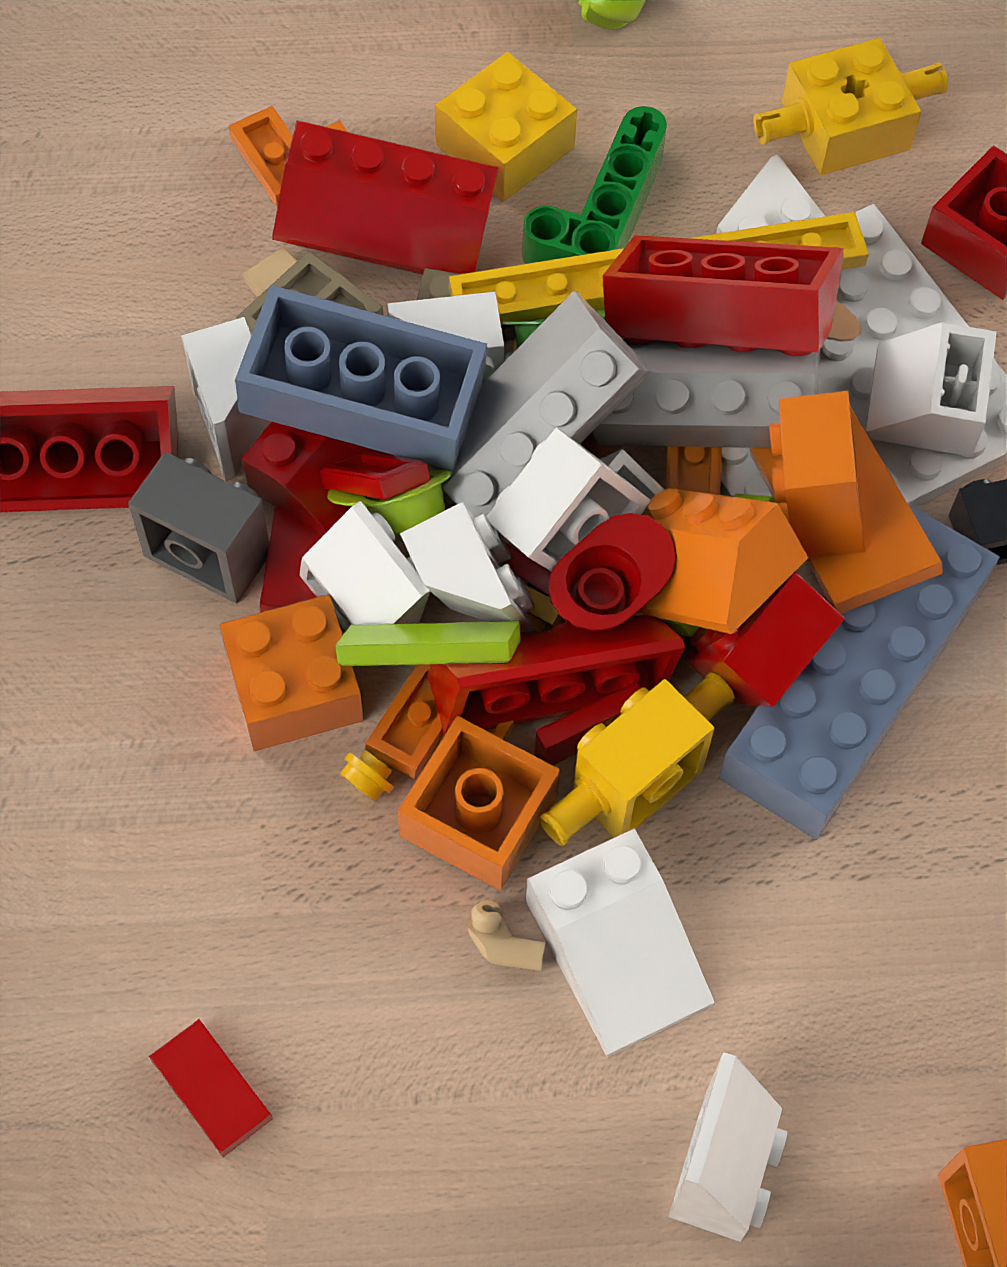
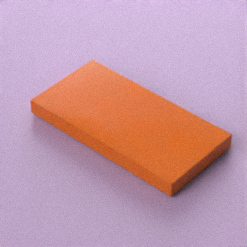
(894, 541)

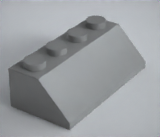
(559, 378)
(707, 396)

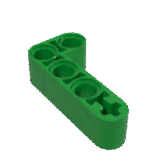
(613, 201)

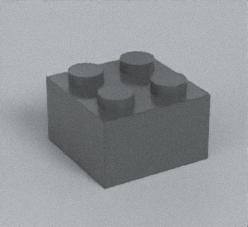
(201, 526)

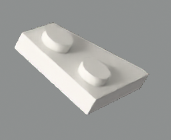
(770, 199)

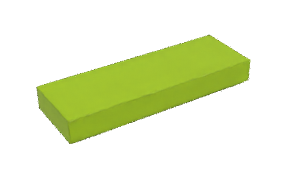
(428, 643)

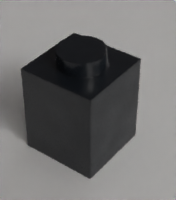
(982, 515)

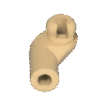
(497, 942)

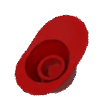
(612, 572)

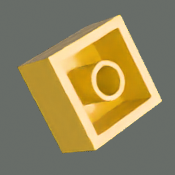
(507, 122)

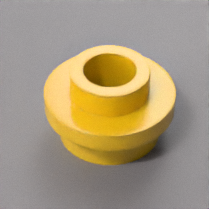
(367, 774)

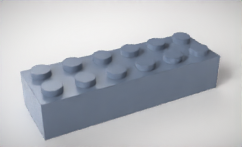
(848, 697)

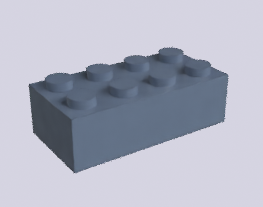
(361, 377)

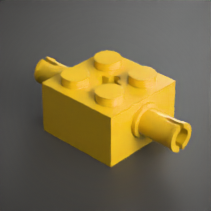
(850, 105)
(639, 759)

